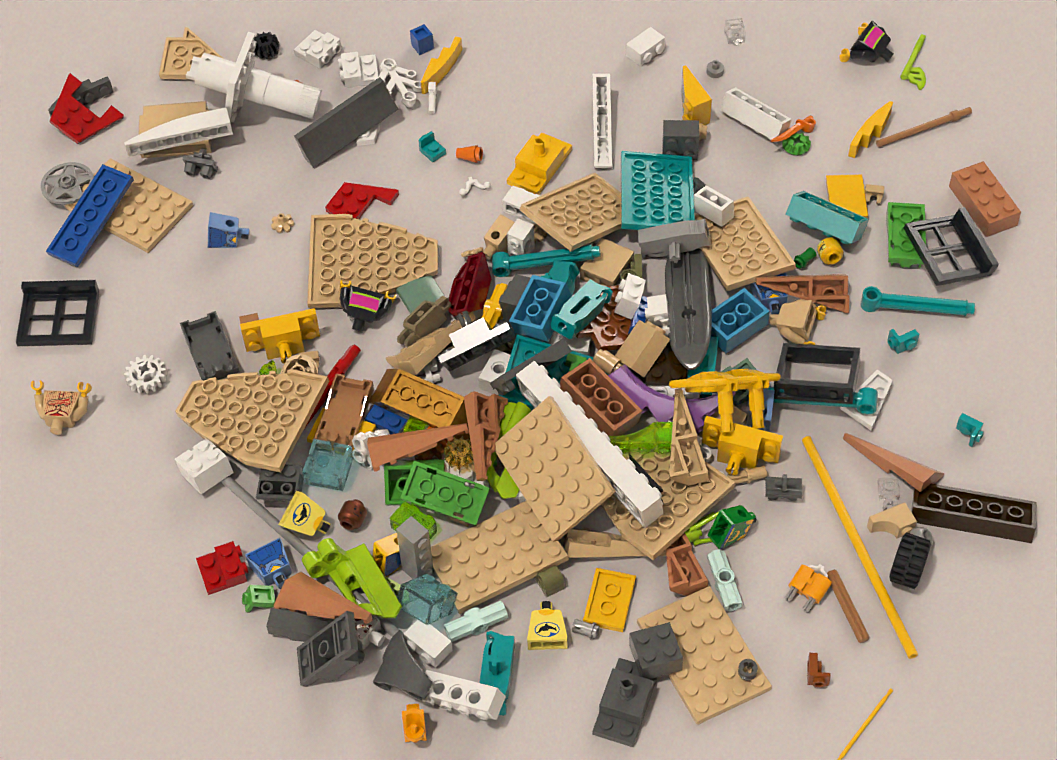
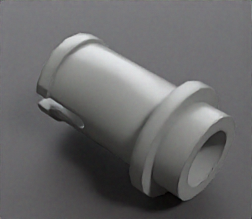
(585, 628)

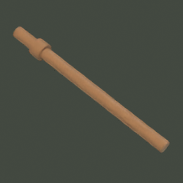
(952, 116)

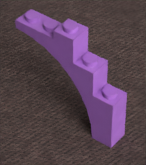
(660, 404)

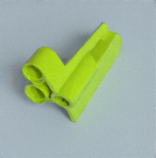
(351, 571)

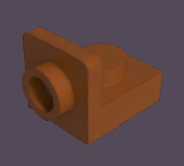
(437, 451)
(814, 674)

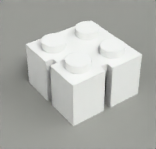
(204, 466)

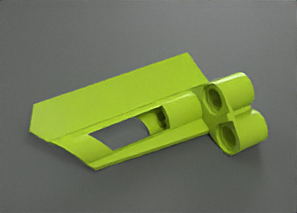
(505, 484)

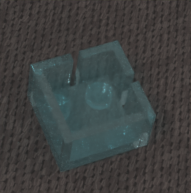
(328, 470)
(426, 599)

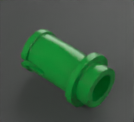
(802, 260)

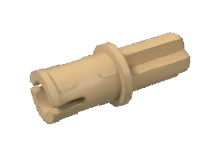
(748, 475)

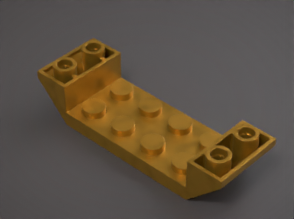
(420, 400)

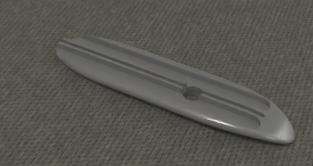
(689, 294)

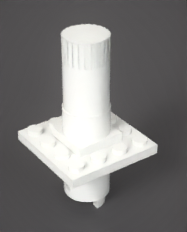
(248, 83)

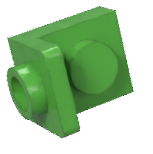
(258, 597)

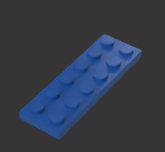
(90, 215)

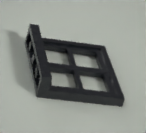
(972, 242)
(58, 291)

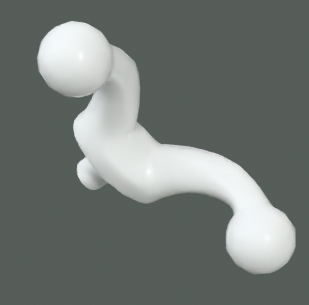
(473, 182)

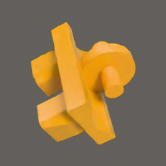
(414, 723)

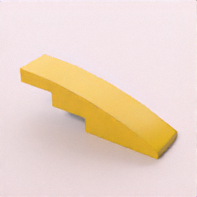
(438, 68)
(872, 127)

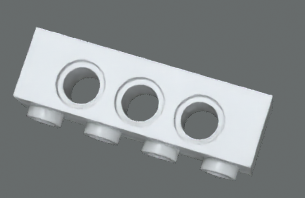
(487, 707)

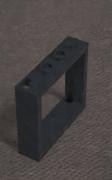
(815, 390)

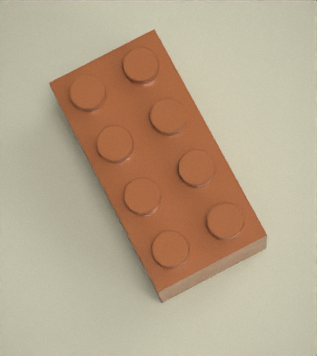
(984, 199)
(601, 398)

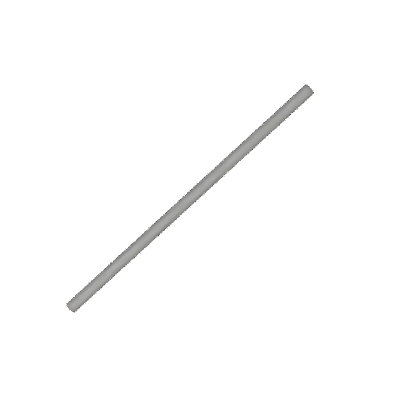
(292, 539)

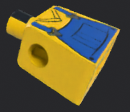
(387, 554)

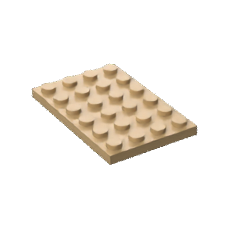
(145, 210)
(577, 211)
(745, 247)
(553, 469)
(495, 556)
(710, 655)

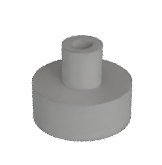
(715, 69)

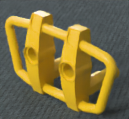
(726, 383)

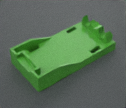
(903, 250)
(444, 493)

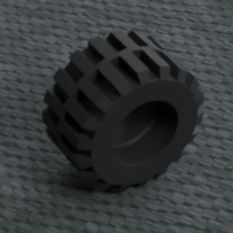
(910, 560)

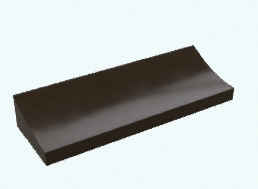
(975, 512)

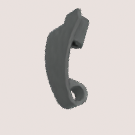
(402, 670)

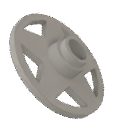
(67, 183)

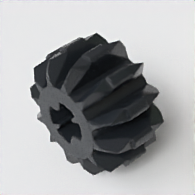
(266, 45)

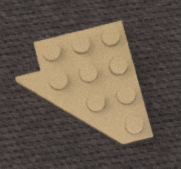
(179, 54)

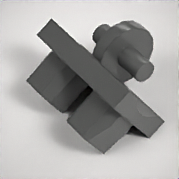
(202, 161)
(783, 488)

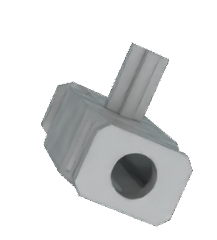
(674, 238)

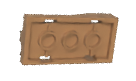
(345, 410)

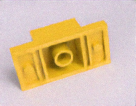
(538, 162)
(281, 334)
(742, 446)

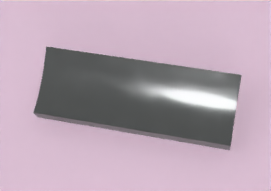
(346, 122)

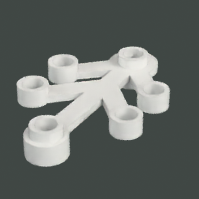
(390, 67)

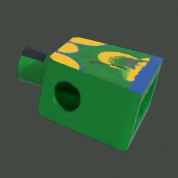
(731, 526)

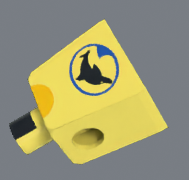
(304, 516)
(546, 629)

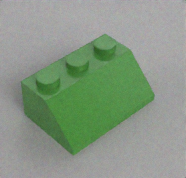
(396, 477)

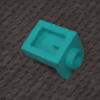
(430, 147)
(971, 427)

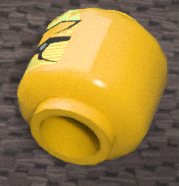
(830, 251)

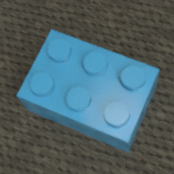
(537, 306)
(738, 319)

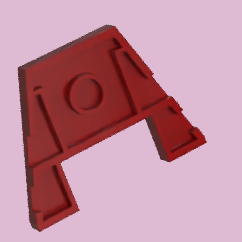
(76, 119)
(356, 198)

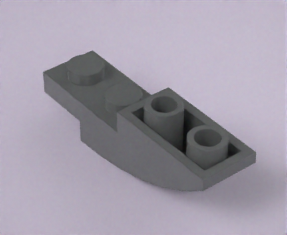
(89, 92)

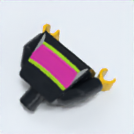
(869, 44)
(364, 304)

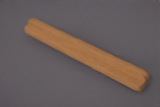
(848, 606)

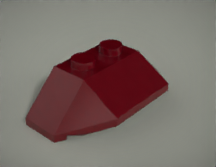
(470, 285)

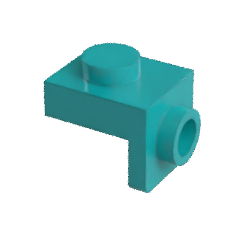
(904, 342)

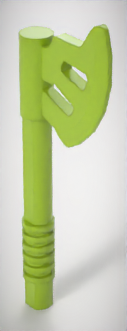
(909, 70)

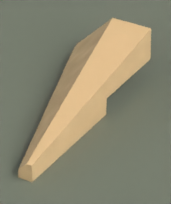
(425, 349)
(686, 458)
(598, 544)

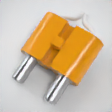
(809, 584)

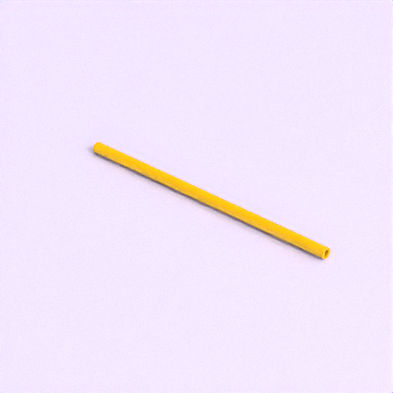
(860, 549)

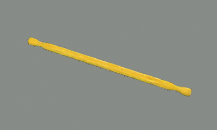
(865, 724)

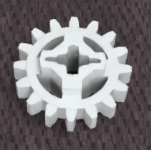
(145, 373)

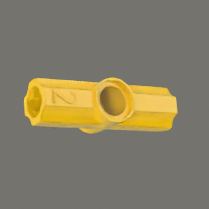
(492, 311)

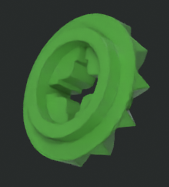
(799, 148)

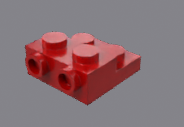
(222, 568)

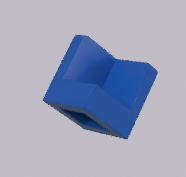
(421, 39)

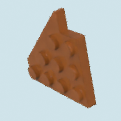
(608, 328)

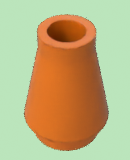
(470, 153)

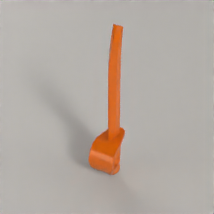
(806, 125)

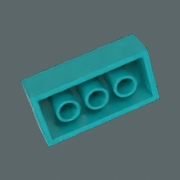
(826, 217)

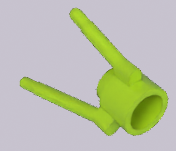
(694, 532)

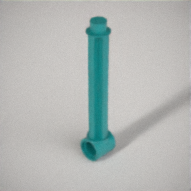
(504, 263)
(874, 299)
(864, 401)

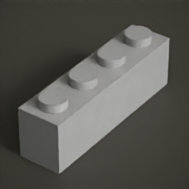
(414, 548)

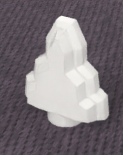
(361, 450)

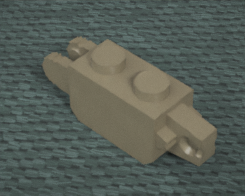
(424, 320)

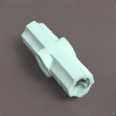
(721, 570)
(476, 621)

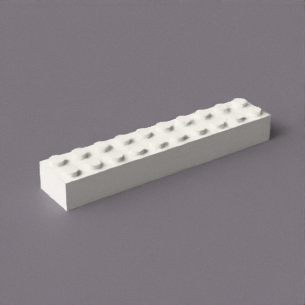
(630, 486)

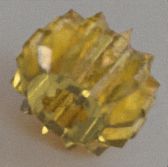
(459, 453)

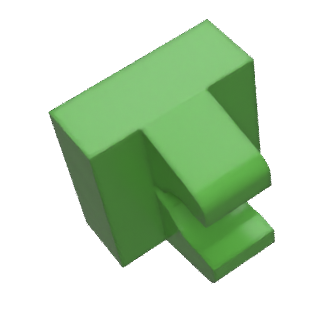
(573, 361)

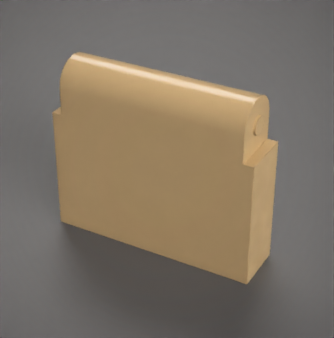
(159, 114)

